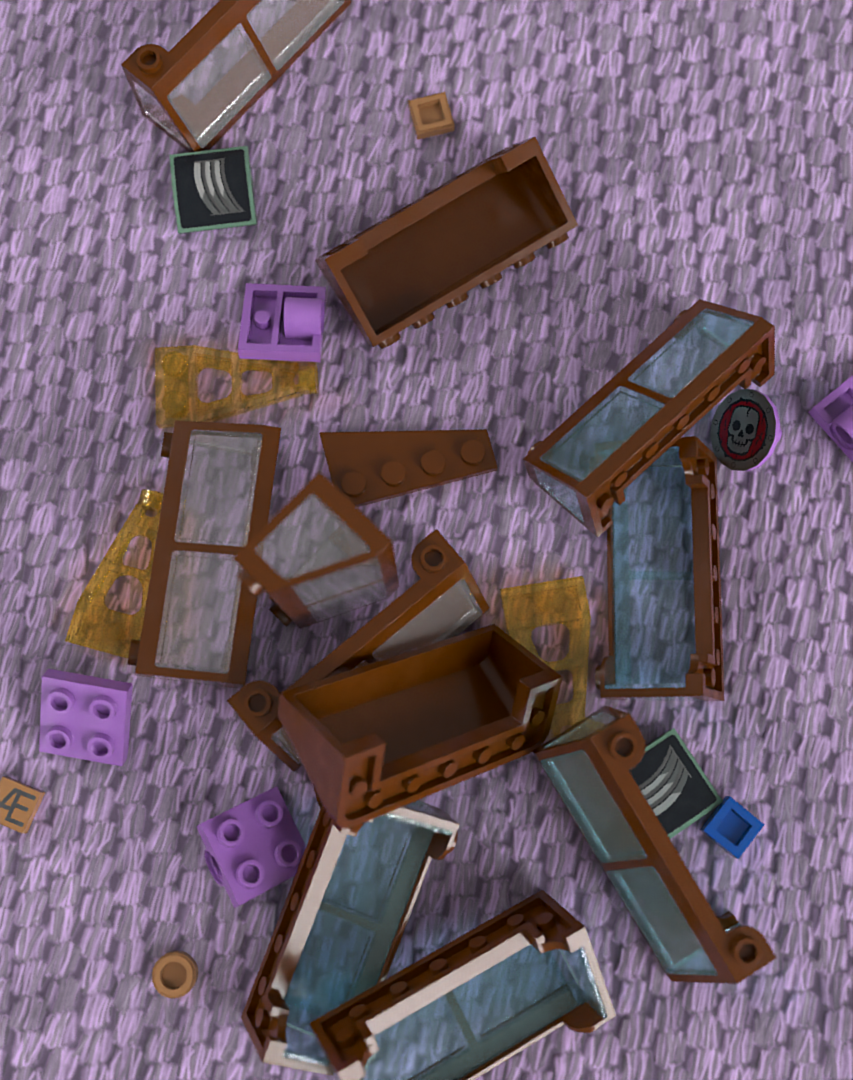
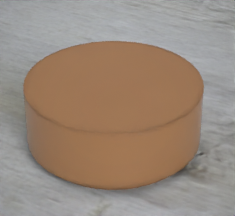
(174, 974)

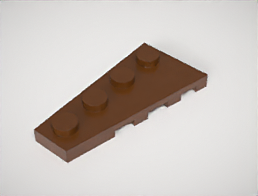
(398, 463)

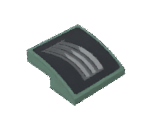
(213, 189)
(674, 783)

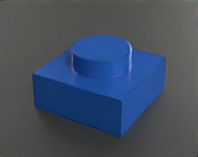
(732, 827)

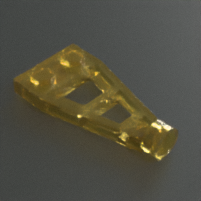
(178, 391)
(553, 604)
(92, 621)

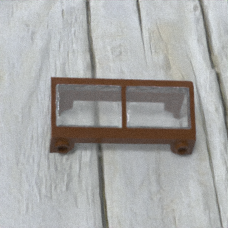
(223, 65)
(211, 507)
(318, 557)
(429, 611)

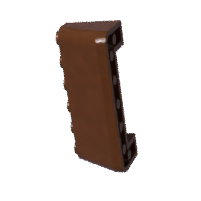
(449, 243)
(419, 721)

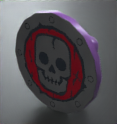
(745, 430)

